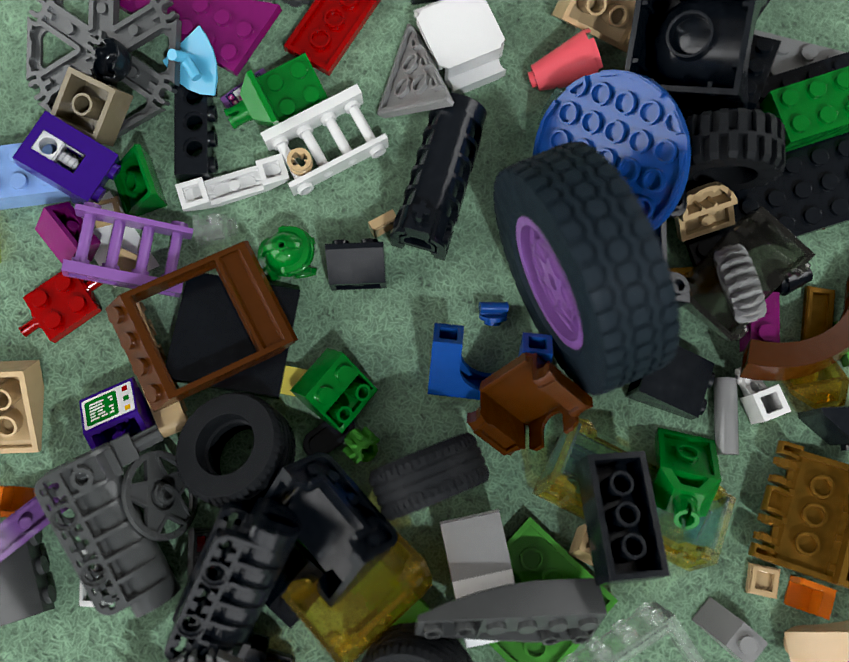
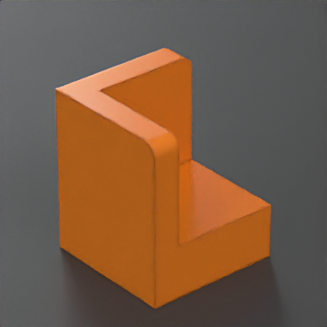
(14, 498)
(810, 597)

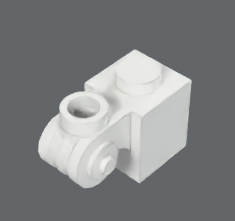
(760, 401)

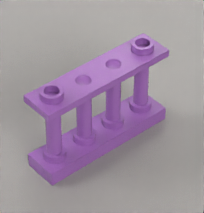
(109, 272)

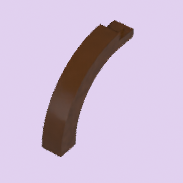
(797, 359)

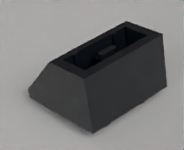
(356, 265)

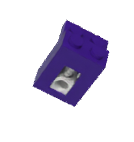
(91, 173)

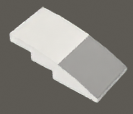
(476, 556)

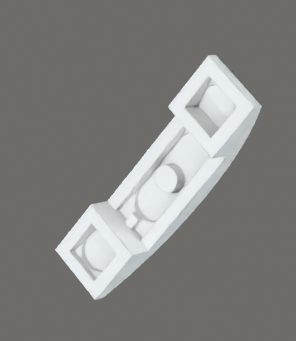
(234, 186)

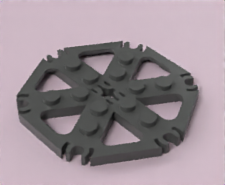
(103, 22)

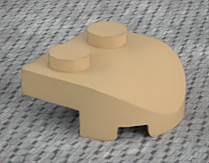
(707, 210)

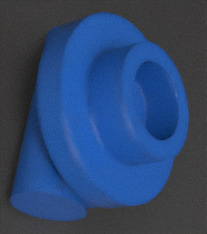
(493, 312)

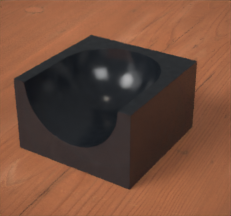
(695, 48)

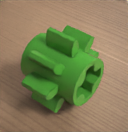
(361, 445)

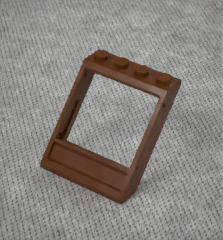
(251, 298)

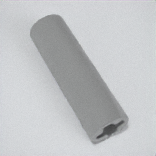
(726, 416)

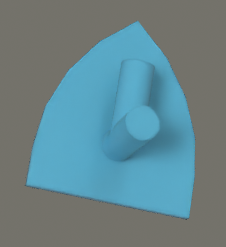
(197, 63)

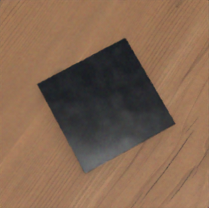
(213, 336)

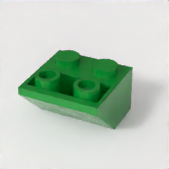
(334, 389)

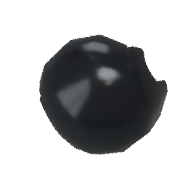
(112, 61)

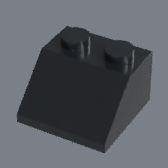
(829, 424)

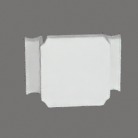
(463, 41)

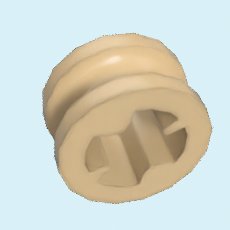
(302, 154)

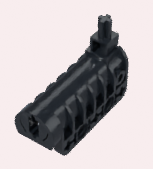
(440, 177)
(236, 584)

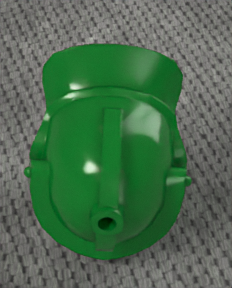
(289, 260)

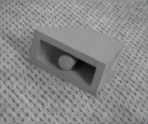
(729, 631)

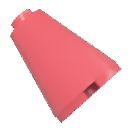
(566, 63)

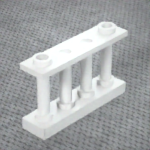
(325, 114)

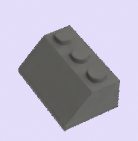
(25, 583)

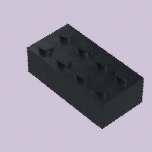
(621, 518)

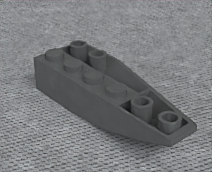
(521, 613)

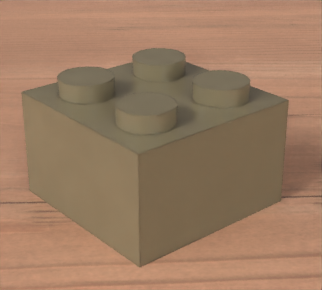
(91, 106)

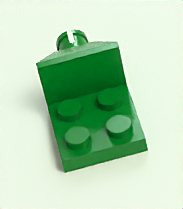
(277, 94)
(685, 475)

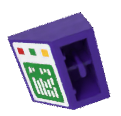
(114, 413)

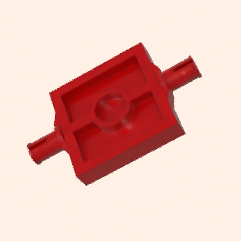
(60, 306)

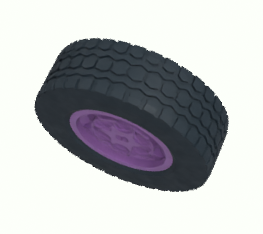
(587, 266)

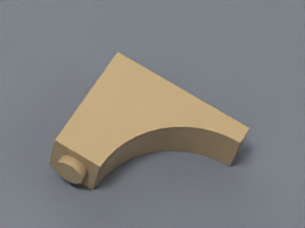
(818, 642)

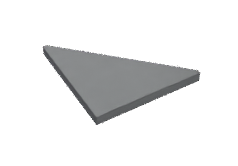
(413, 81)

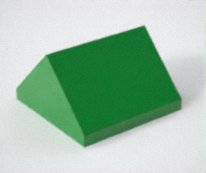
(139, 183)

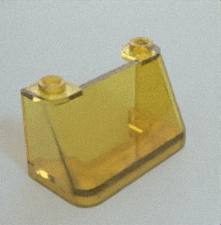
(368, 608)

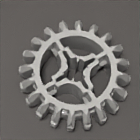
(740, 283)

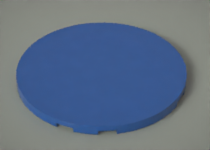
(633, 127)

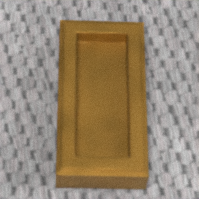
(817, 311)

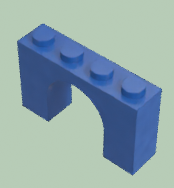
(453, 376)

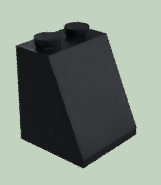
(677, 386)

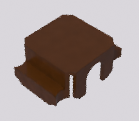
(525, 394)

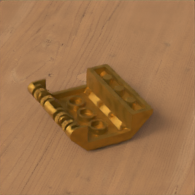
(806, 516)

